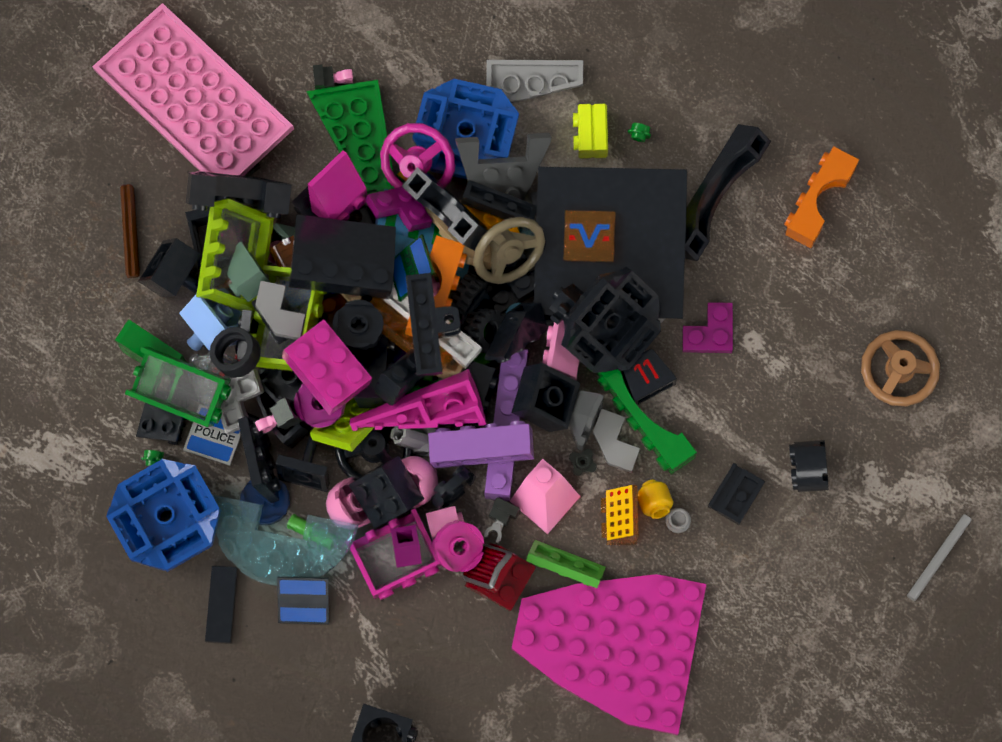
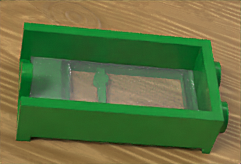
(180, 387)

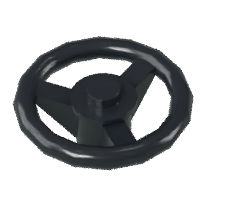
(373, 449)

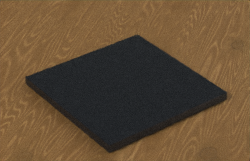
(647, 229)

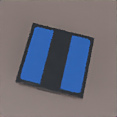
(303, 600)

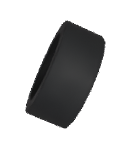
(220, 345)

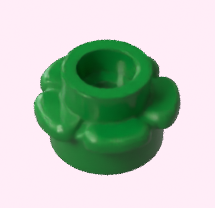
(639, 132)
(152, 457)

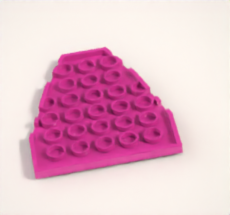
(617, 644)

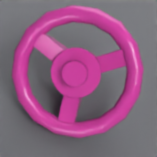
(416, 155)

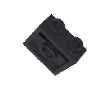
(512, 292)

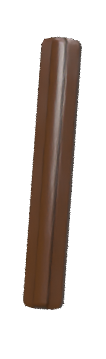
(129, 231)

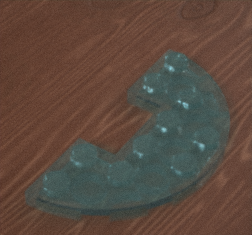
(269, 554)

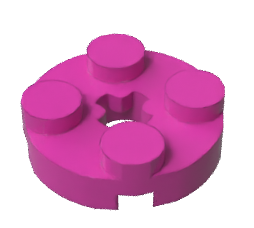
(472, 547)

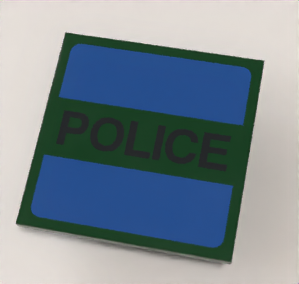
(411, 261)

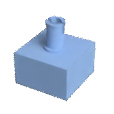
(208, 320)

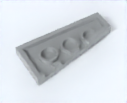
(533, 78)

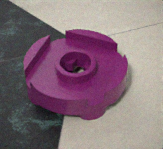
(313, 414)

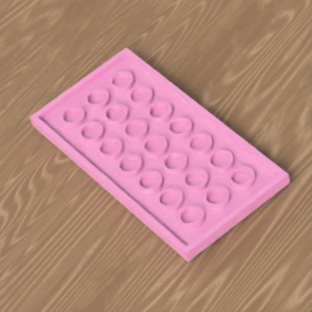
(192, 96)

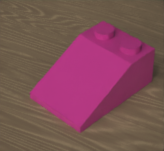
(337, 189)

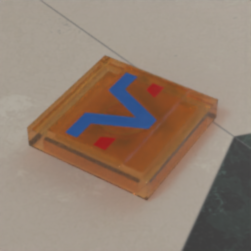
(589, 236)

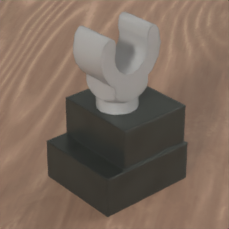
(501, 514)

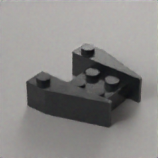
(259, 192)
(276, 386)

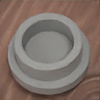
(678, 520)

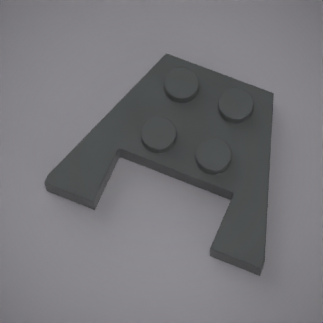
(507, 174)

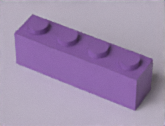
(481, 445)

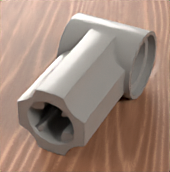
(413, 438)

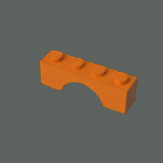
(835, 172)
(446, 258)

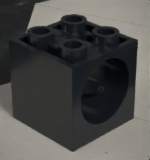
(373, 717)

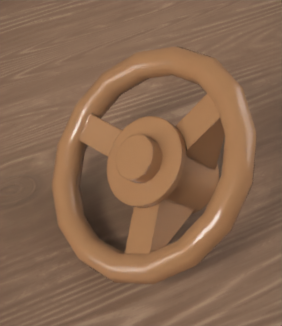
(900, 367)

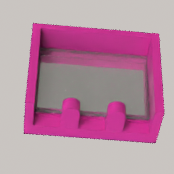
(377, 560)

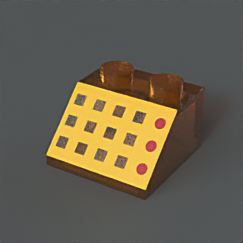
(621, 516)

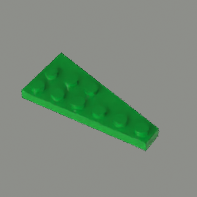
(357, 126)

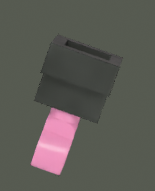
(326, 78)
(283, 415)

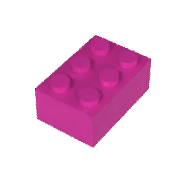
(326, 367)

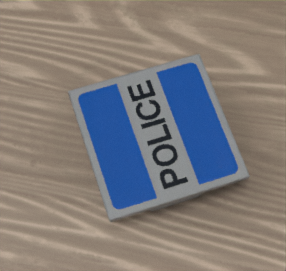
(212, 442)

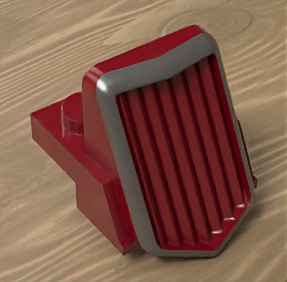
(499, 576)

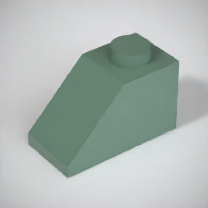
(245, 273)

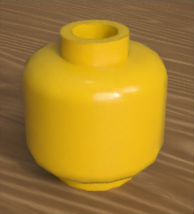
(655, 499)

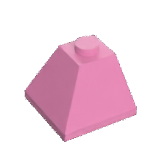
(545, 496)

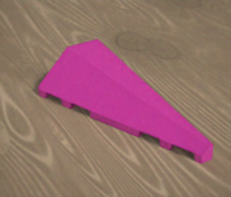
(444, 402)

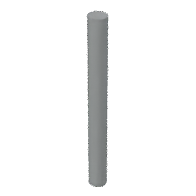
(939, 557)

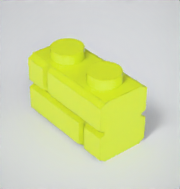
(592, 131)

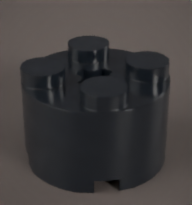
(810, 465)

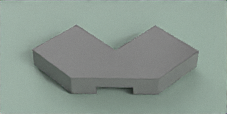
(269, 305)
(242, 389)
(615, 452)

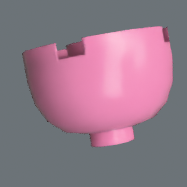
(423, 475)
(344, 506)

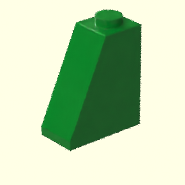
(134, 337)

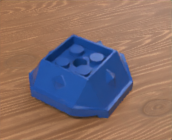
(470, 106)
(146, 496)

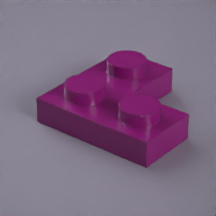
(402, 203)
(716, 336)

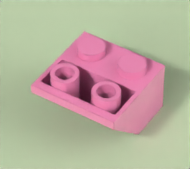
(557, 356)

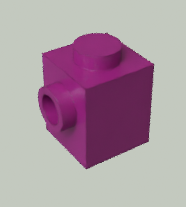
(406, 546)

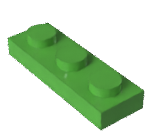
(565, 564)

